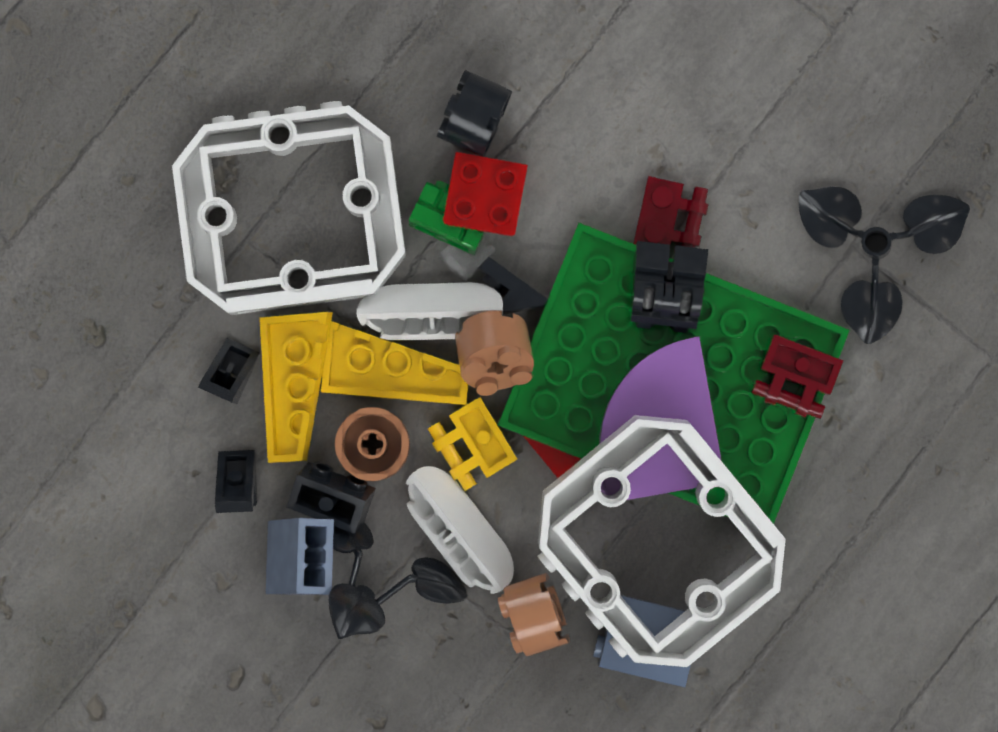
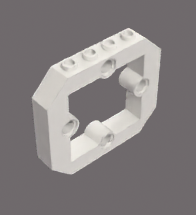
(197, 198)
(697, 627)

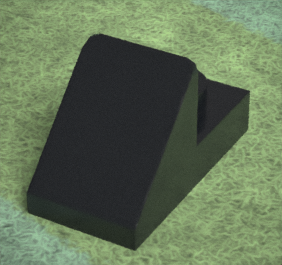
(519, 295)
(236, 481)

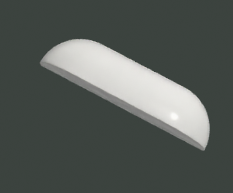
(425, 309)
(459, 530)

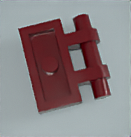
(660, 209)
(800, 365)

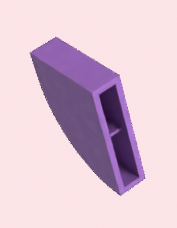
(664, 386)

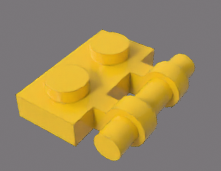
(482, 438)

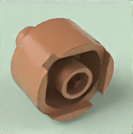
(494, 352)
(357, 429)
(534, 615)

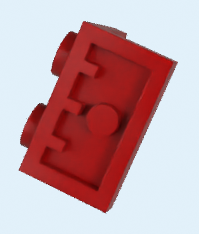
(485, 194)

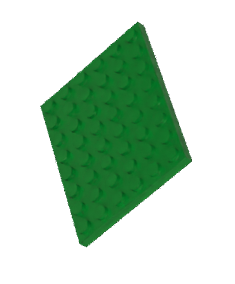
(591, 345)

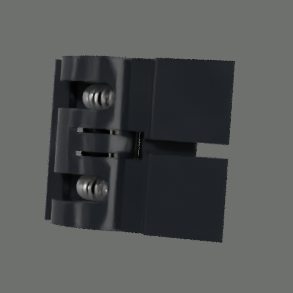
(667, 290)

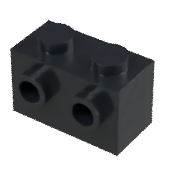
(330, 495)

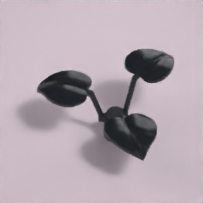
(833, 213)
(356, 609)

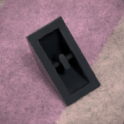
(229, 371)

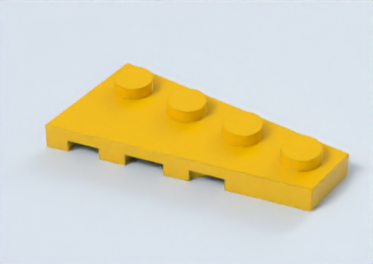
(383, 369)
(292, 374)

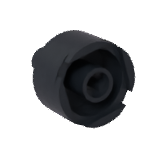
(474, 113)

